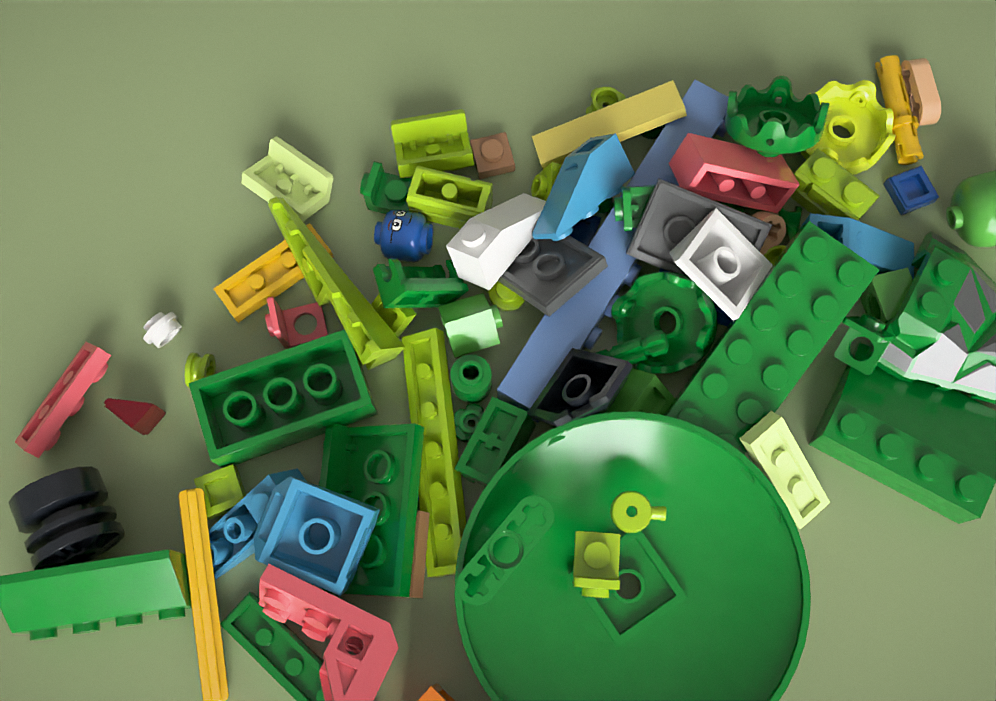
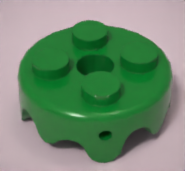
(775, 124)
(695, 314)

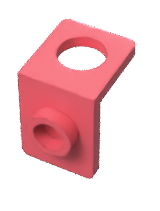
(283, 322)

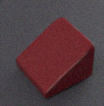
(137, 415)

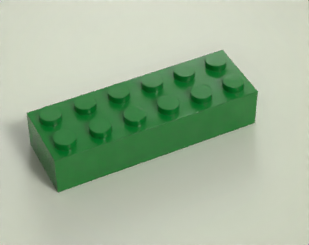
(775, 336)

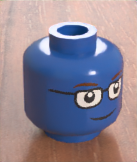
(404, 235)

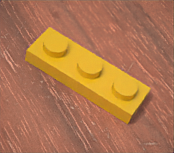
(262, 279)

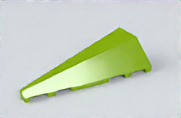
(328, 283)

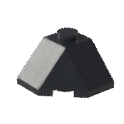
(580, 388)

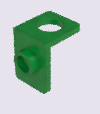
(867, 327)

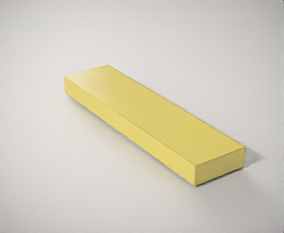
(624, 118)

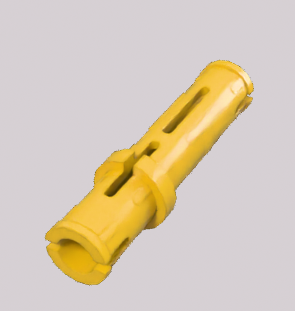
(896, 98)

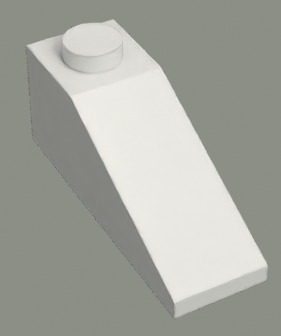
(494, 239)

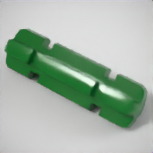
(639, 348)

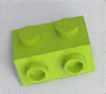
(432, 141)

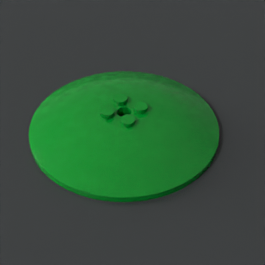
(718, 579)

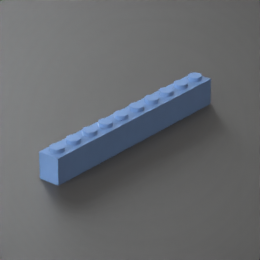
(578, 319)

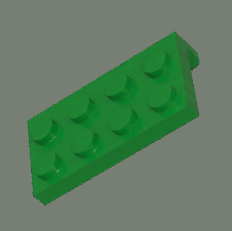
(381, 470)

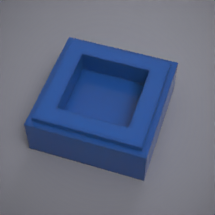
(911, 190)

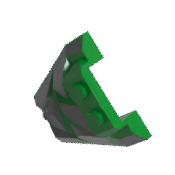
(945, 324)

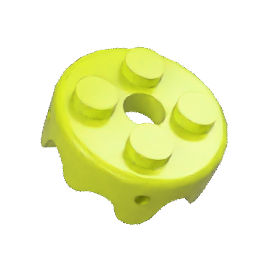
(863, 117)

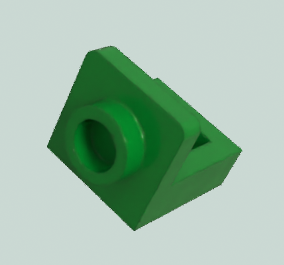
(631, 205)

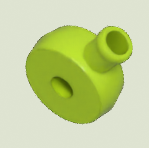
(643, 508)

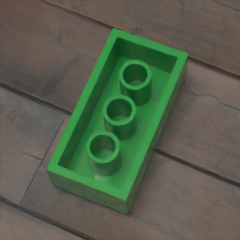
(281, 399)

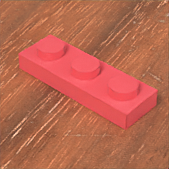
(63, 400)

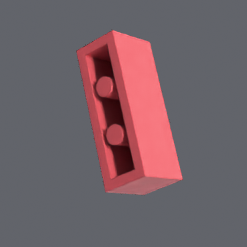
(733, 173)

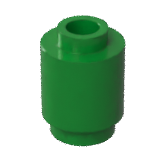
(471, 390)

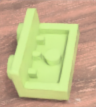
(290, 176)

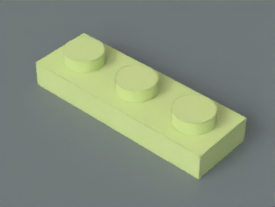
(785, 466)

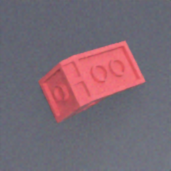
(345, 625)

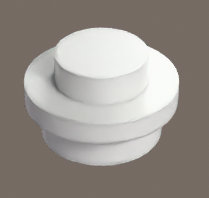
(161, 329)

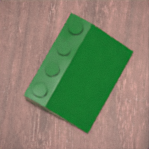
(913, 439)

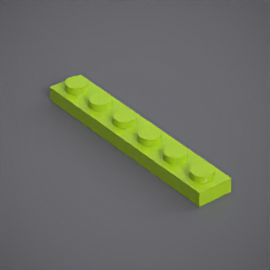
(439, 481)

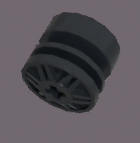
(66, 518)

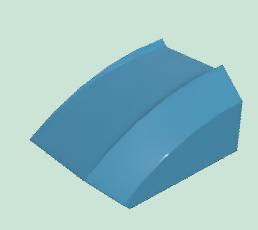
(314, 534)

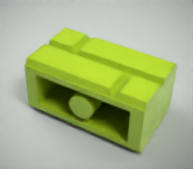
(831, 189)
(448, 197)

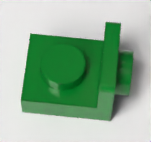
(384, 190)

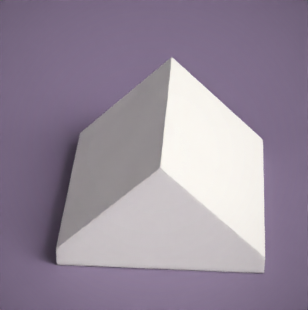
(722, 263)

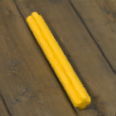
(203, 595)

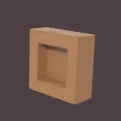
(492, 155)

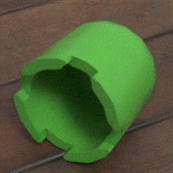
(974, 210)

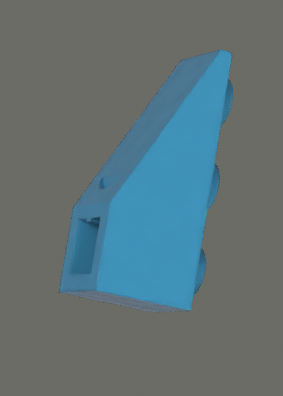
(584, 181)
(874, 245)
(234, 533)

